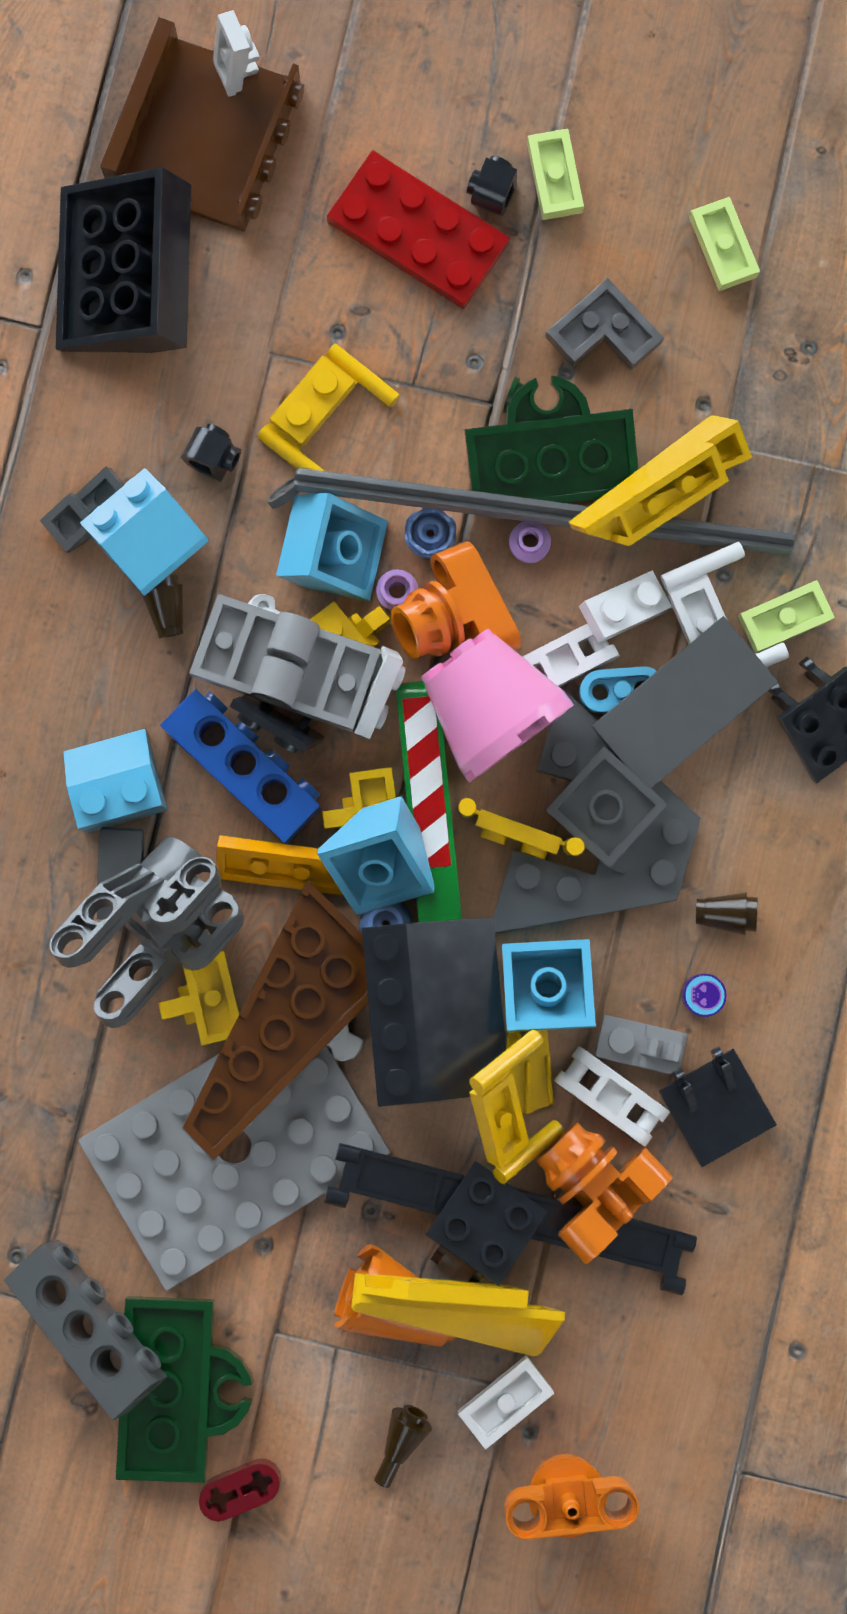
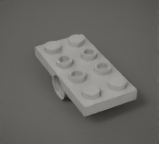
(285, 662)

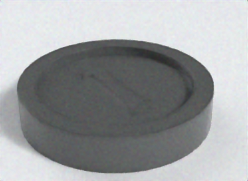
(282, 494)

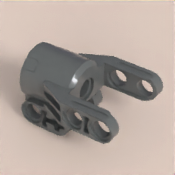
(166, 913)

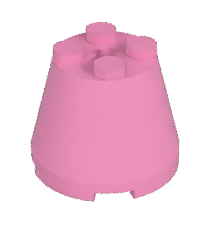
(490, 702)

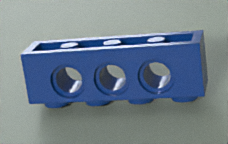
(187, 728)

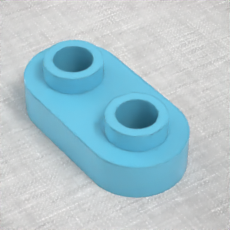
(618, 684)

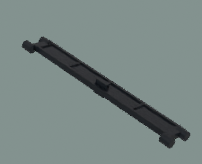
(431, 1188)

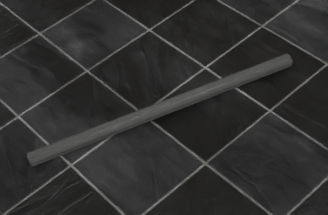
(527, 509)

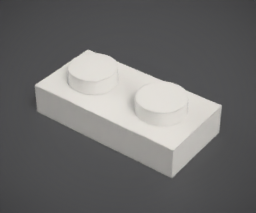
(625, 606)
(386, 676)
(505, 1402)

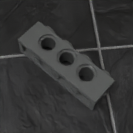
(62, 1322)

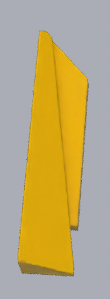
(667, 483)
(460, 1309)

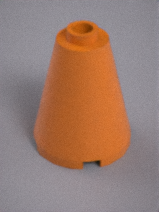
(380, 1263)

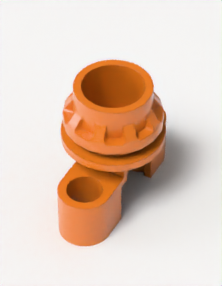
(454, 607)
(607, 1195)
(569, 1501)

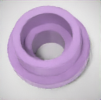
(525, 553)
(390, 579)

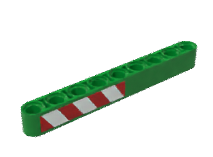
(429, 798)

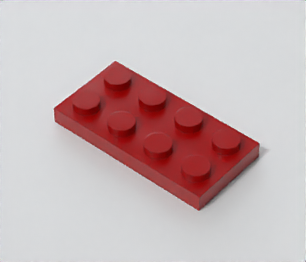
(418, 229)

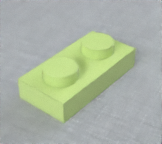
(555, 174)
(724, 244)
(786, 617)

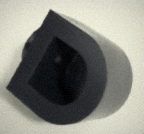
(493, 185)
(211, 452)

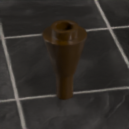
(405, 1433)

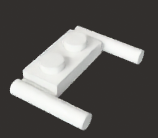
(697, 602)

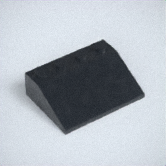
(124, 264)
(432, 1007)

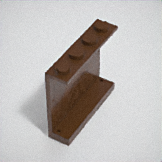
(191, 127)

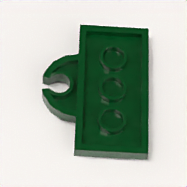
(552, 452)
(171, 1426)

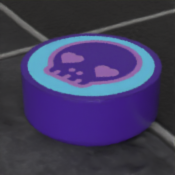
(704, 995)

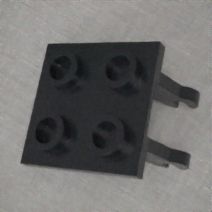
(818, 722)
(288, 733)
(716, 1106)
(485, 1225)

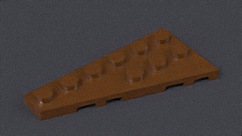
(296, 1007)

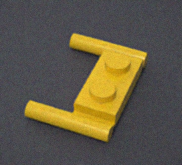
(315, 401)
(534, 841)
(501, 1115)

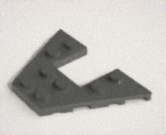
(644, 875)

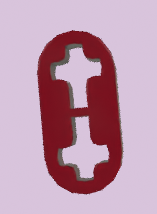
(244, 1499)

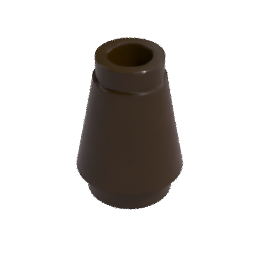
(166, 607)
(728, 912)

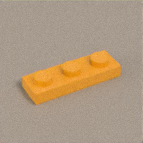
(272, 864)

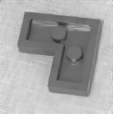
(606, 317)

